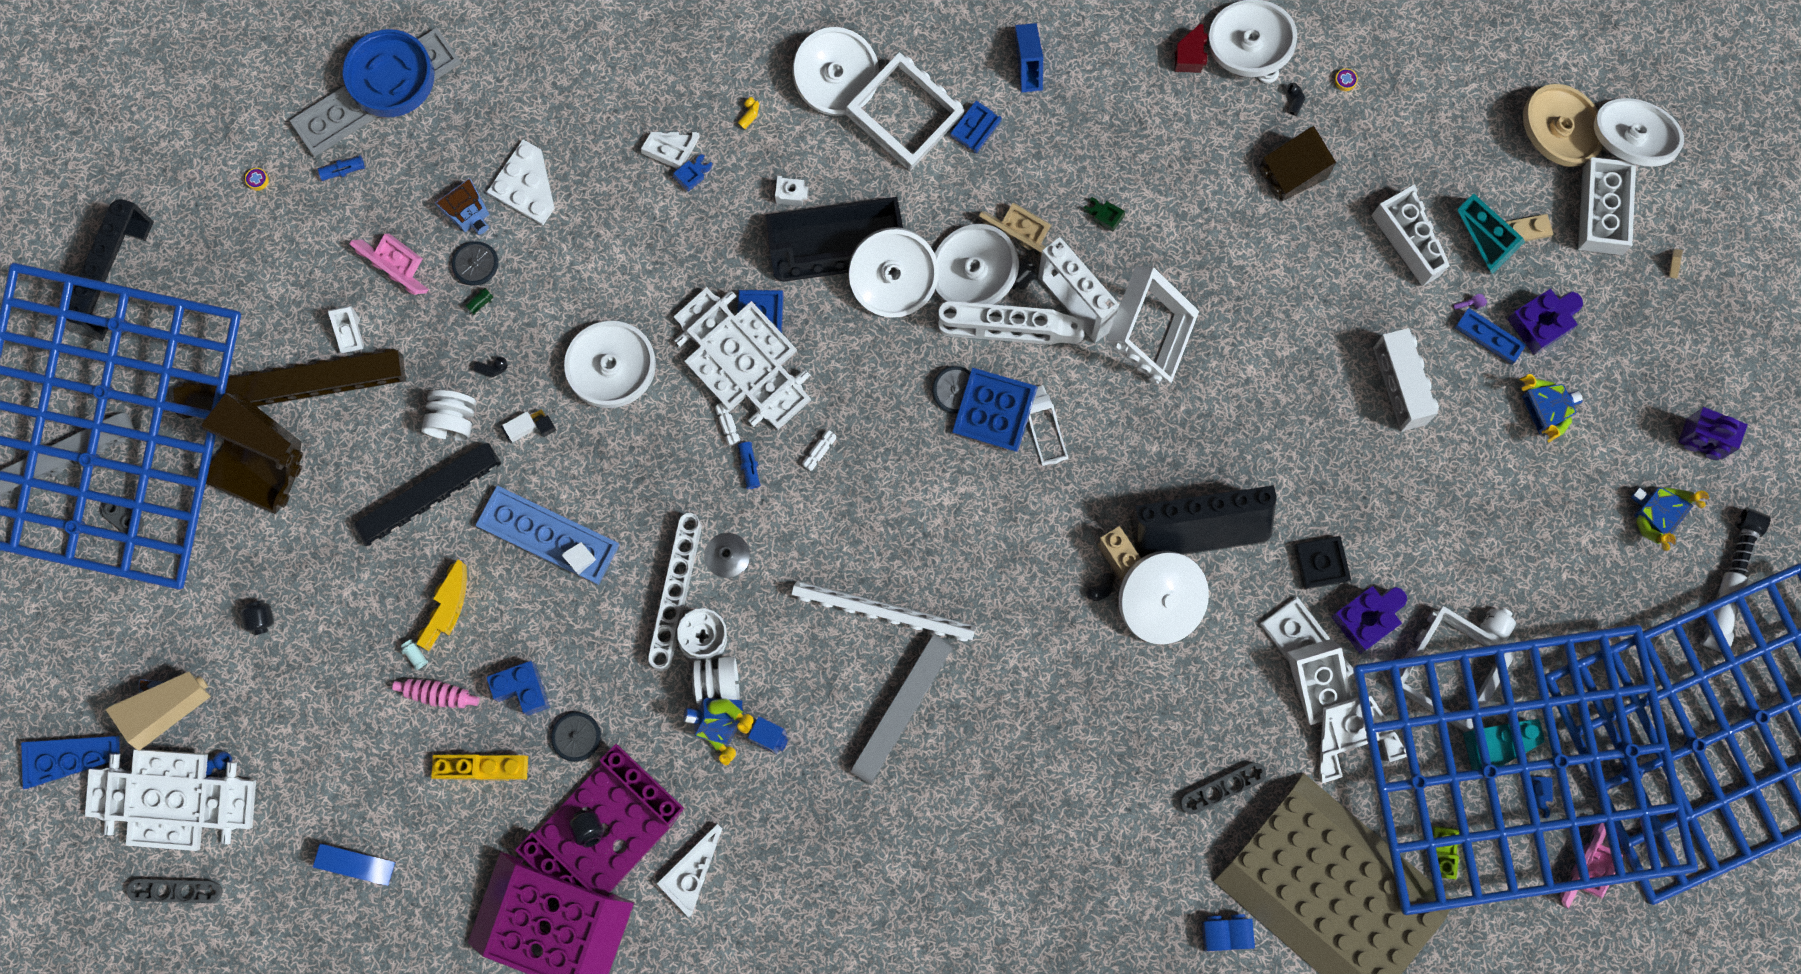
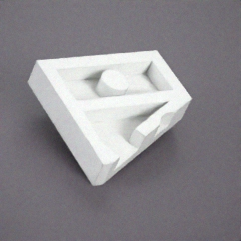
(670, 147)

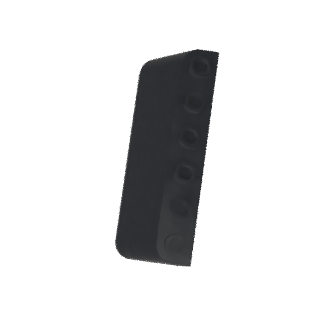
(120, 220)
(824, 238)
(1205, 522)

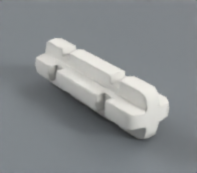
(727, 424)
(819, 450)

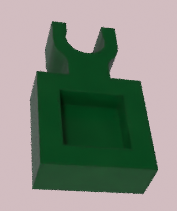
(1106, 215)

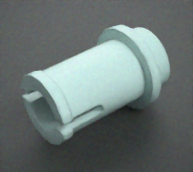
(414, 654)

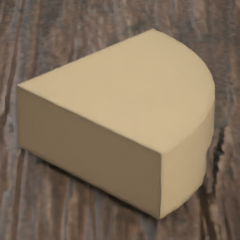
(1675, 263)

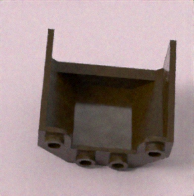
(256, 455)

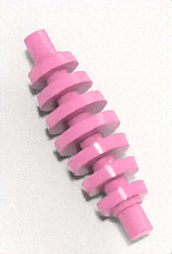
(435, 693)

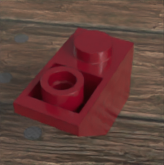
(1190, 51)

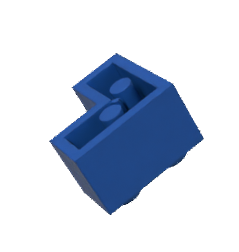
(521, 682)

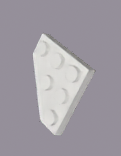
(525, 184)

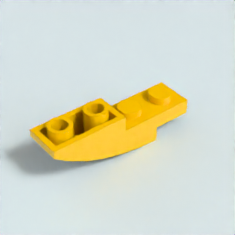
(451, 598)
(480, 767)

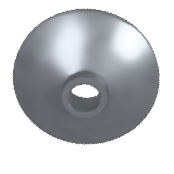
(731, 565)

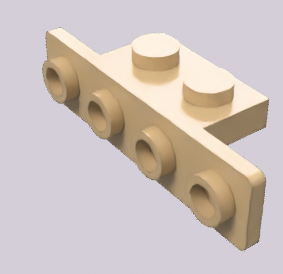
(1022, 225)

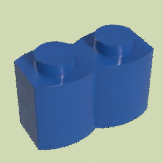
(1228, 934)

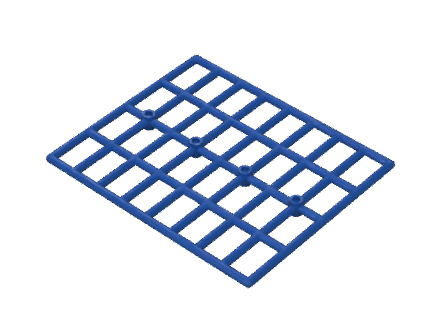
(103, 393)
(1698, 746)
(1557, 762)

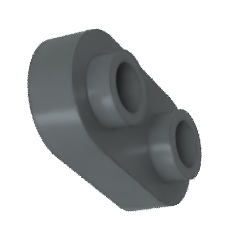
(119, 517)

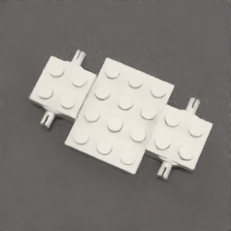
(742, 357)
(169, 799)

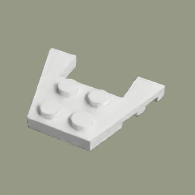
(1345, 730)

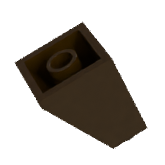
(1298, 164)

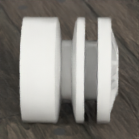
(448, 413)
(700, 622)
(715, 682)

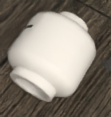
(1498, 623)

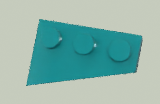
(1491, 234)
(1501, 743)

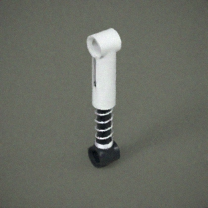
(1752, 526)

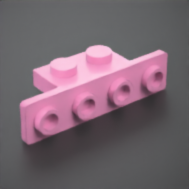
(394, 259)
(1598, 863)

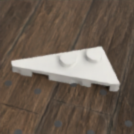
(688, 875)

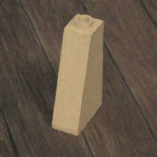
(158, 708)

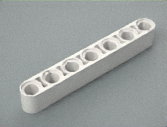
(675, 580)

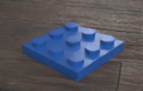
(995, 409)

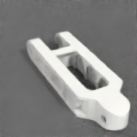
(973, 321)

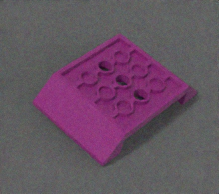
(623, 799)
(582, 932)

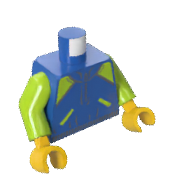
(1549, 405)
(1663, 512)
(718, 722)

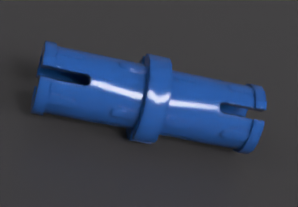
(354, 164)
(749, 465)

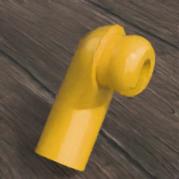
(751, 114)

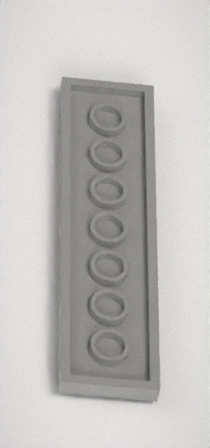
(341, 116)

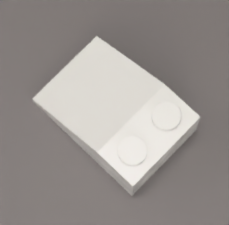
(1319, 677)

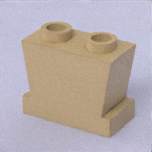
(1118, 552)

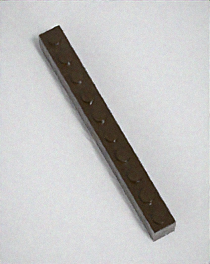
(301, 381)

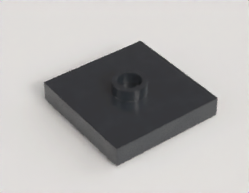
(1322, 562)

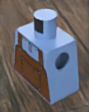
(465, 208)

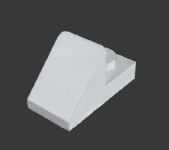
(346, 329)

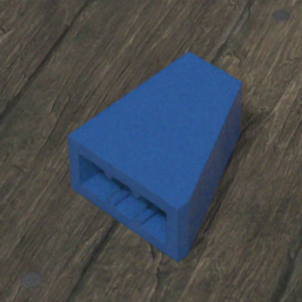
(1029, 57)

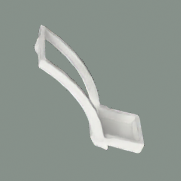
(1043, 402)

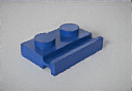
(976, 126)

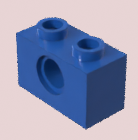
(768, 735)

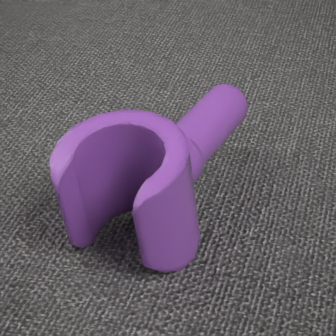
(1478, 301)

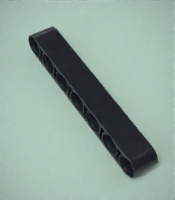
(426, 493)

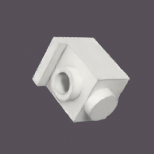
(786, 197)

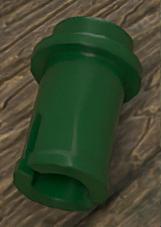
(479, 300)

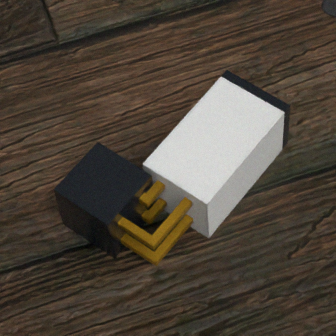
(524, 425)

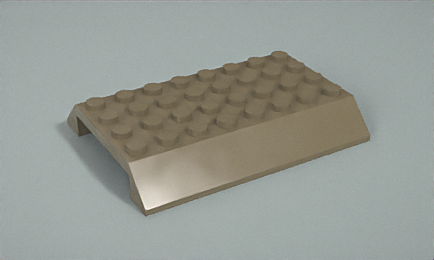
(1330, 887)

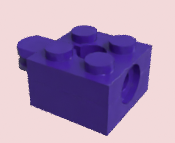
(1546, 319)
(1712, 434)
(1370, 617)

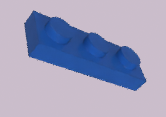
(1490, 336)

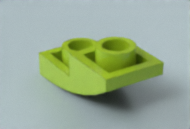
(1447, 855)

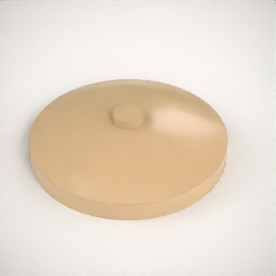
(1562, 125)

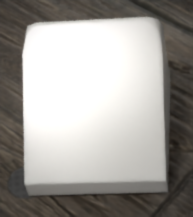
(579, 557)

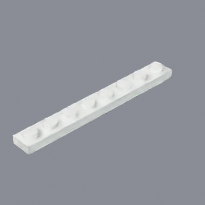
(875, 609)

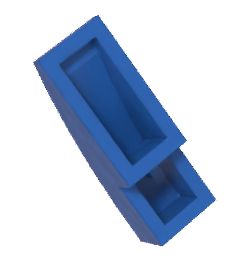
(354, 864)

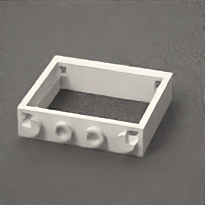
(880, 135)
(1077, 289)
(1179, 332)
(1472, 631)

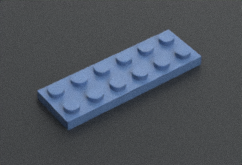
(544, 533)

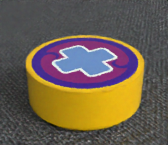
(1346, 79)
(256, 179)

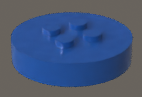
(388, 73)

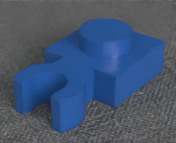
(690, 175)
(1543, 793)

